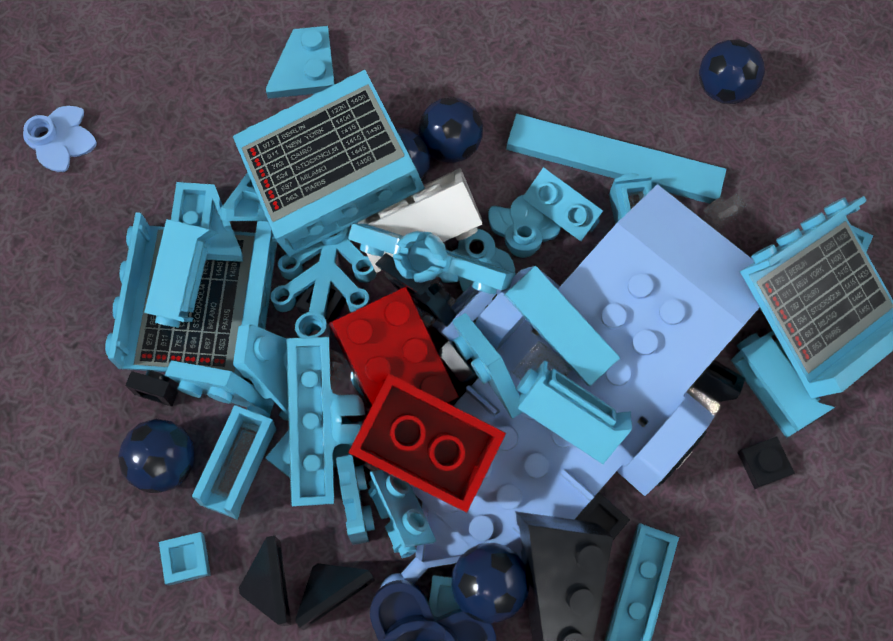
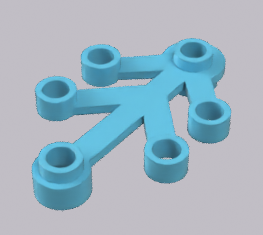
(322, 275)

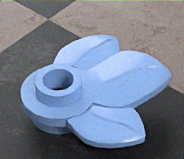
(63, 138)

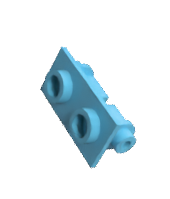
(563, 204)
(398, 502)

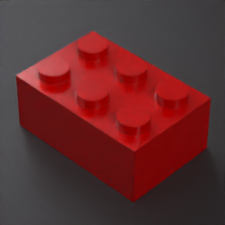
(394, 341)
(427, 443)

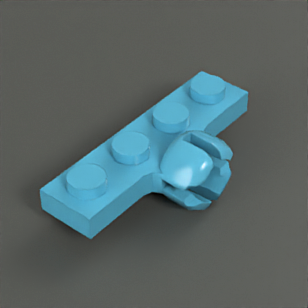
(424, 258)
(315, 421)

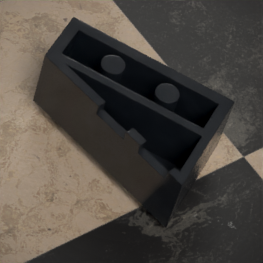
(565, 573)

